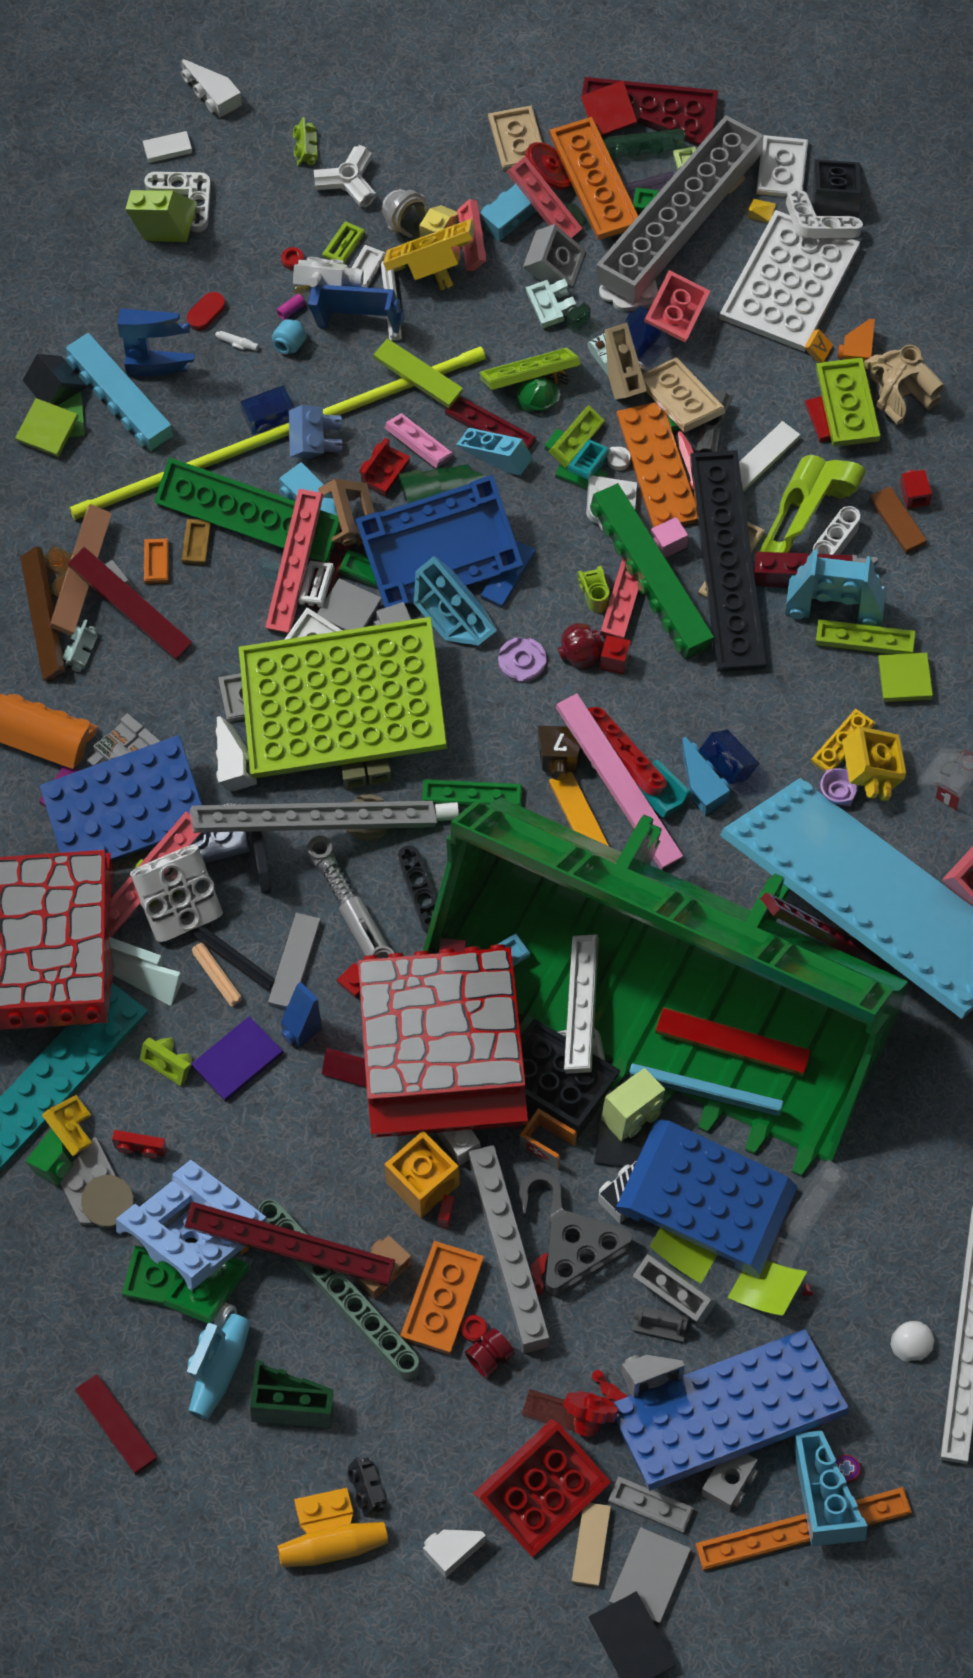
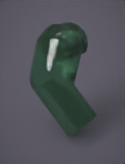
(576, 213)

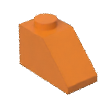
(858, 342)

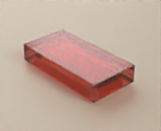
(547, 1407)

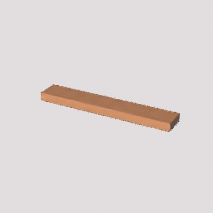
(74, 587)

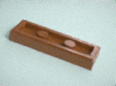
(897, 520)

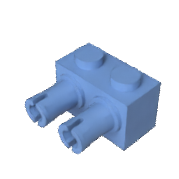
(307, 434)

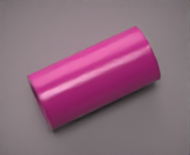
(291, 307)

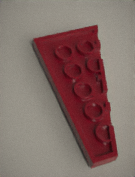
(668, 106)

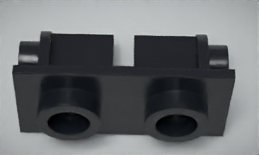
(361, 1474)

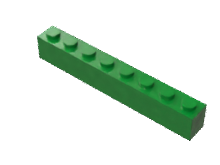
(651, 570)

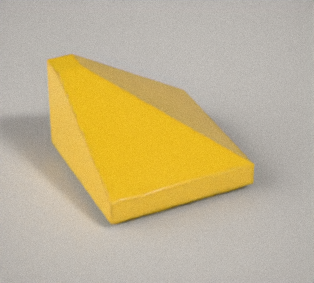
(761, 210)

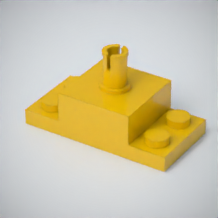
(432, 253)

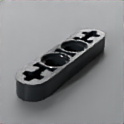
(422, 889)

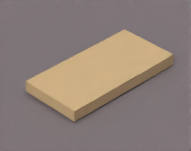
(681, 395)

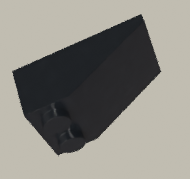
(836, 188)

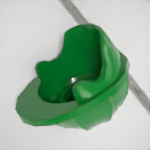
(536, 394)

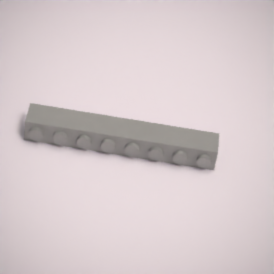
(508, 1249)

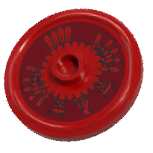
(548, 164)

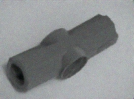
(710, 434)

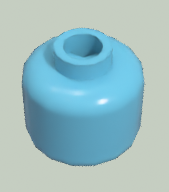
(288, 336)

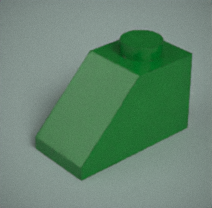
(50, 1159)

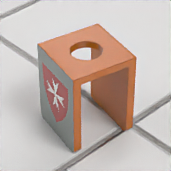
(552, 1125)

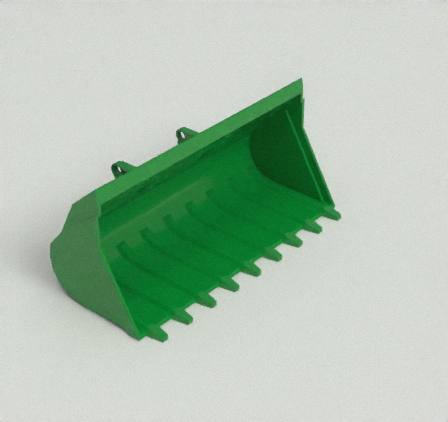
(673, 951)

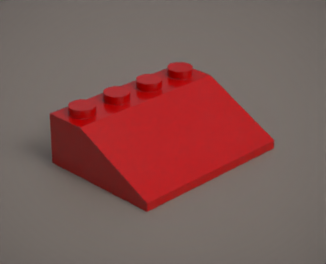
(542, 1487)

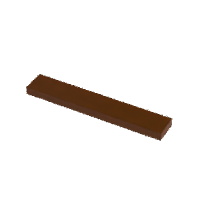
(41, 614)

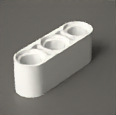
(840, 529)

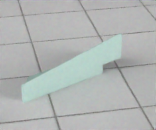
(145, 971)

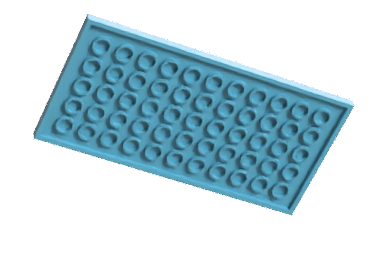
(864, 888)

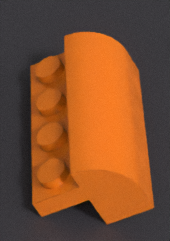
(44, 730)

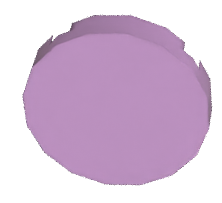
(525, 666)

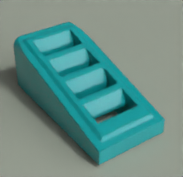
(589, 459)

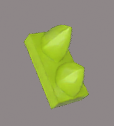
(161, 1058)

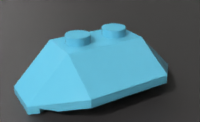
(450, 604)

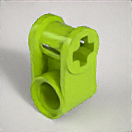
(594, 586)

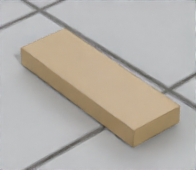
(591, 1545)

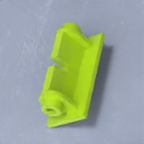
(304, 135)

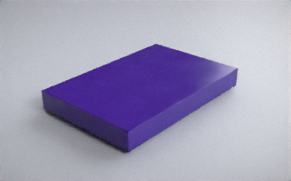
(237, 1058)

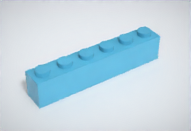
(119, 392)

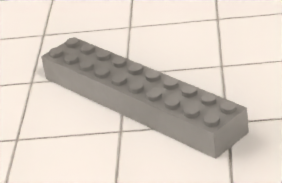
(679, 209)

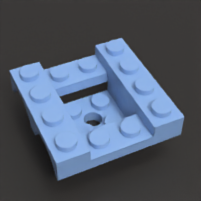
(168, 1244)

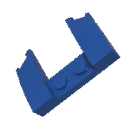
(136, 328)

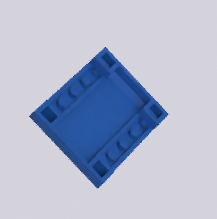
(458, 526)
(708, 1195)

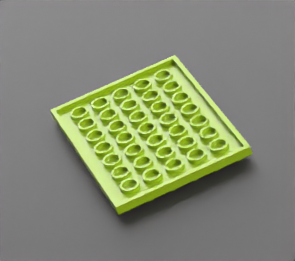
(342, 697)

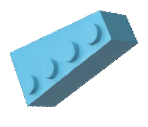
(827, 1501)

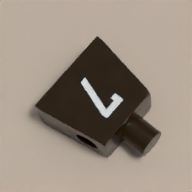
(558, 751)

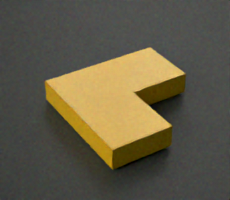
(65, 1122)

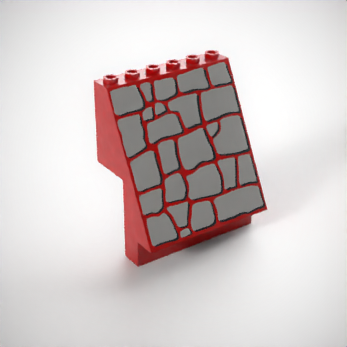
(55, 939)
(442, 1042)

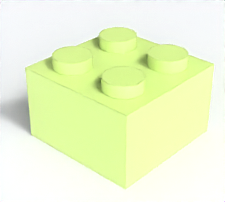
(633, 1104)

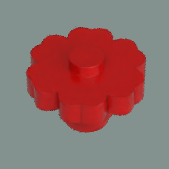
(589, 1411)

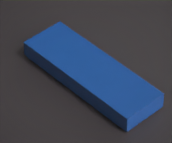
(501, 587)

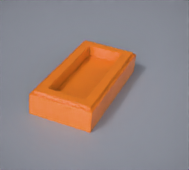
(156, 561)

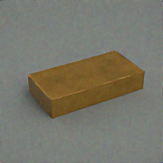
(196, 542)

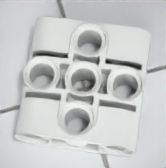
(187, 871)

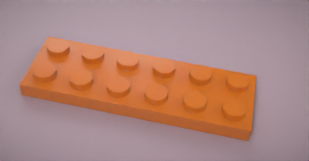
(594, 177)
(657, 464)

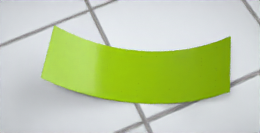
(767, 1293)

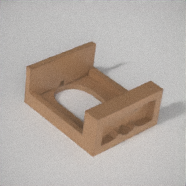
(342, 492)

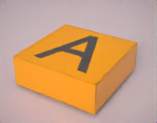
(818, 346)

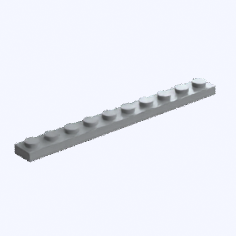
(312, 816)

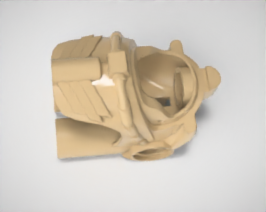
(901, 374)

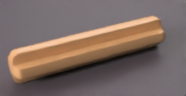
(216, 974)

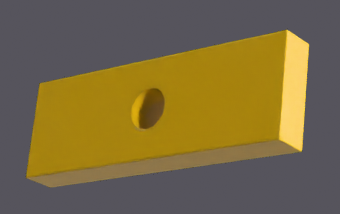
(832, 752)

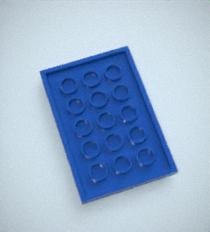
(122, 801)

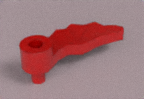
(607, 1389)

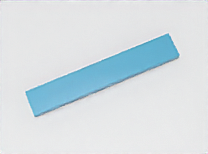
(713, 1091)

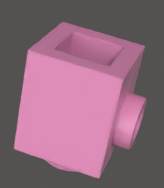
(670, 537)

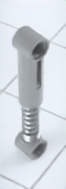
(350, 905)

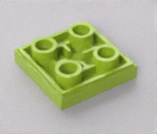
(47, 427)
(905, 677)

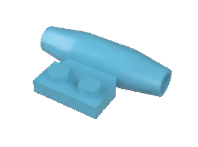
(215, 1363)

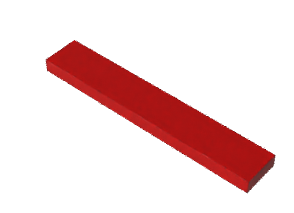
(733, 1041)

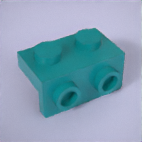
(673, 795)

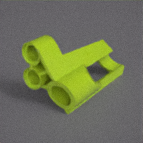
(806, 490)

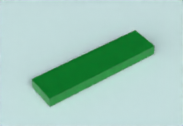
(468, 792)

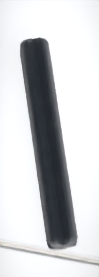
(234, 957)

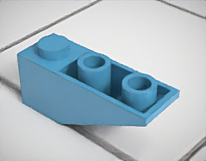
(704, 784)

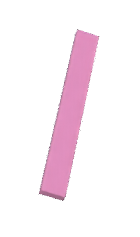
(614, 774)

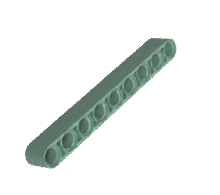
(349, 1297)

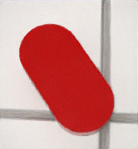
(206, 311)

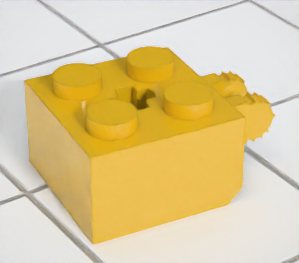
(874, 761)

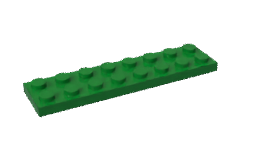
(239, 507)

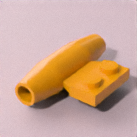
(329, 1531)

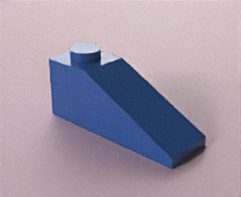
(301, 1017)

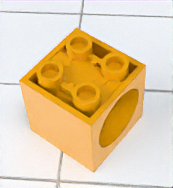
(422, 1174)

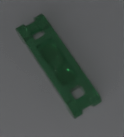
(645, 143)

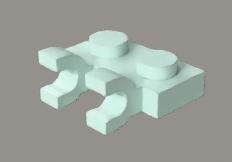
(545, 304)

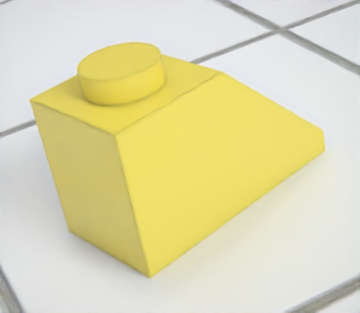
(437, 219)

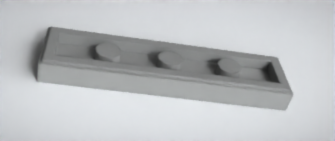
(294, 959)

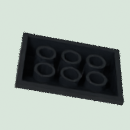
(566, 1097)

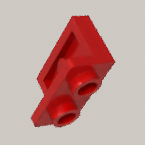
(383, 467)

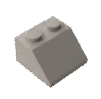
(554, 256)

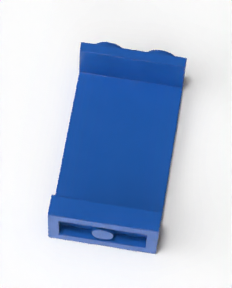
(355, 301)

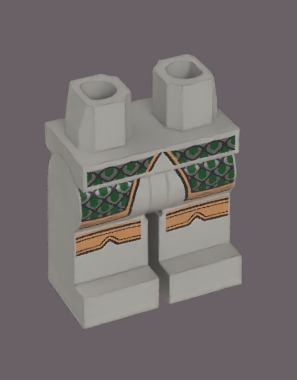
(122, 740)

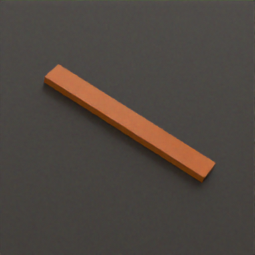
(792, 1531)

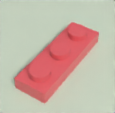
(474, 252)

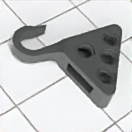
(591, 1236)

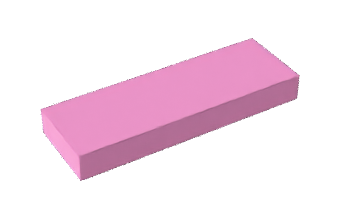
(418, 440)

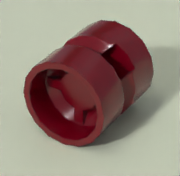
(489, 1353)

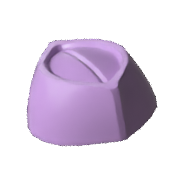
(837, 788)

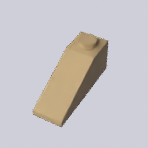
(623, 363)

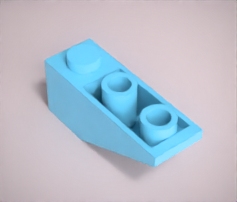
(496, 449)

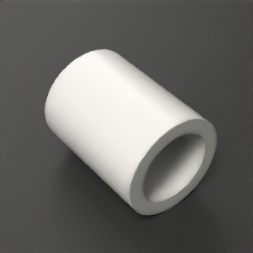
(446, 811)

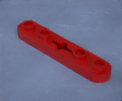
(636, 763)

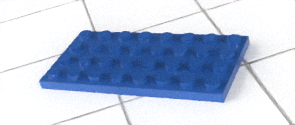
(728, 1409)

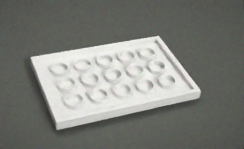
(788, 283)

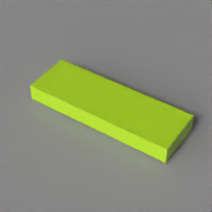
(576, 436)

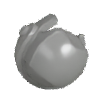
(398, 205)

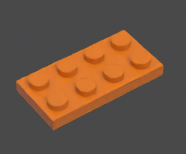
(442, 1297)

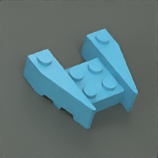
(838, 582)

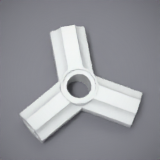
(349, 177)

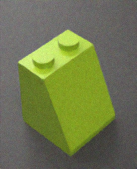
(161, 215)

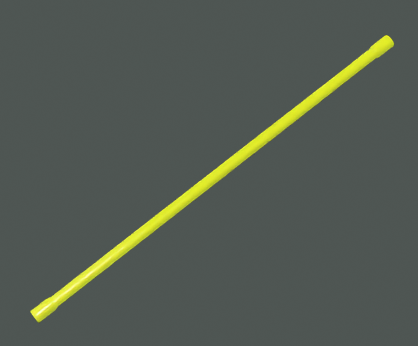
(464, 360)

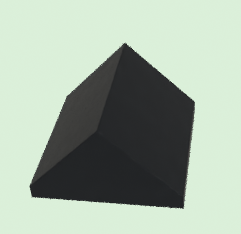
(52, 379)

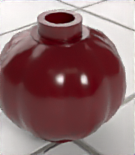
(580, 646)

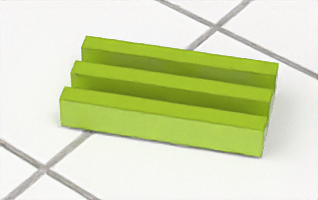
(360, 233)

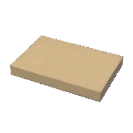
(513, 133)

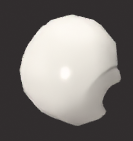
(912, 1341)

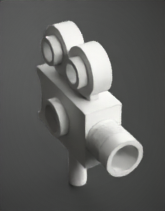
(326, 272)

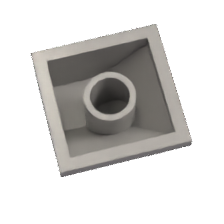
(650, 1372)

